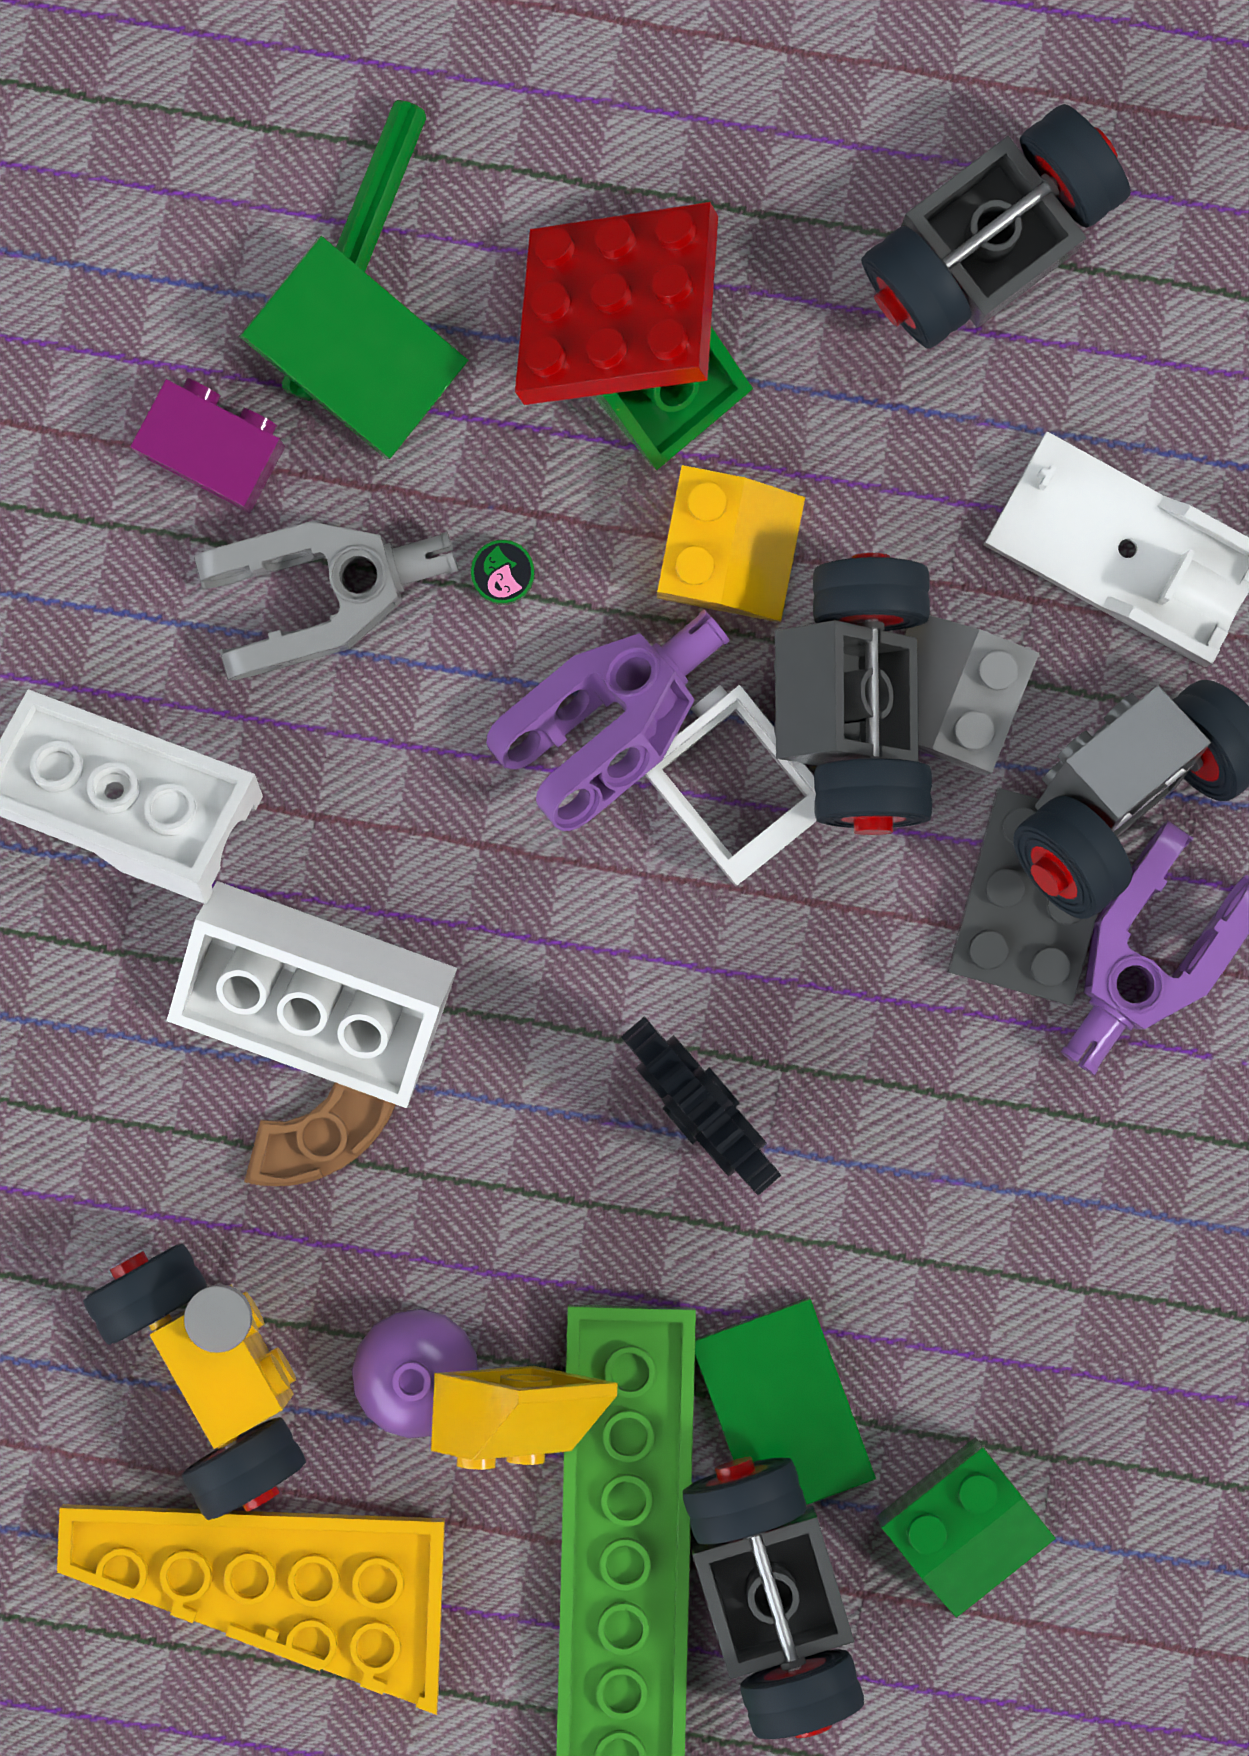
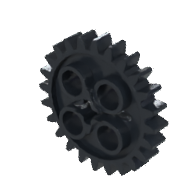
(701, 1105)

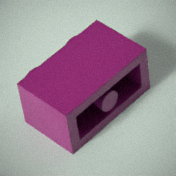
(208, 444)

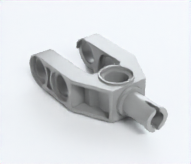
(357, 611)

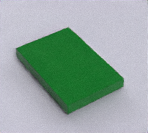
(353, 348)
(785, 1398)

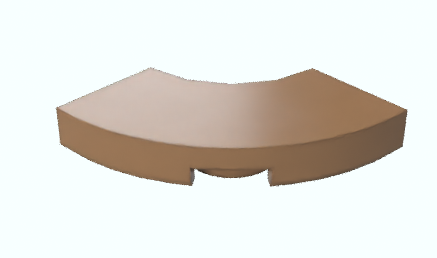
(319, 1141)

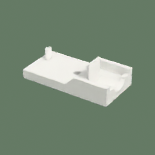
(1068, 530)
(173, 802)

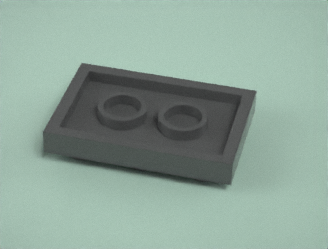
(1008, 926)

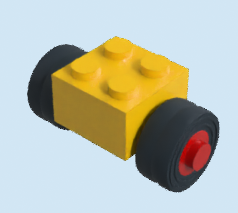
(223, 1389)

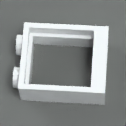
(711, 712)

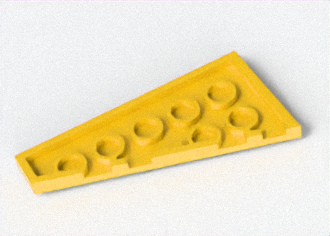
(300, 1585)

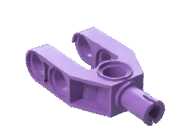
(646, 685)
(1111, 955)

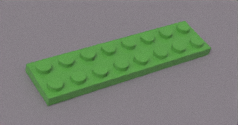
(627, 1537)

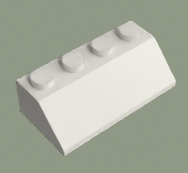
(310, 994)

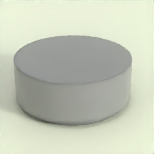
(218, 1318)

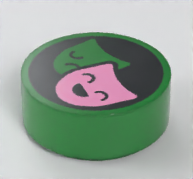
(502, 572)

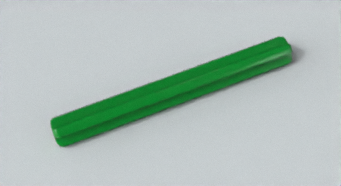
(376, 193)

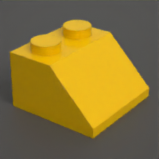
(730, 544)
(514, 1413)

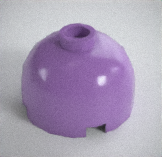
(398, 1366)

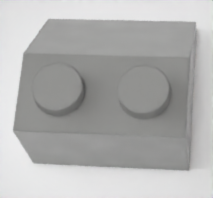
(967, 691)

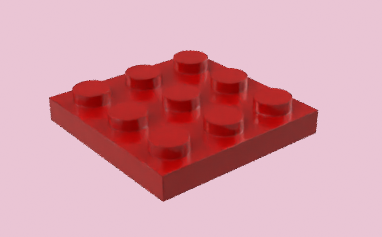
(617, 304)

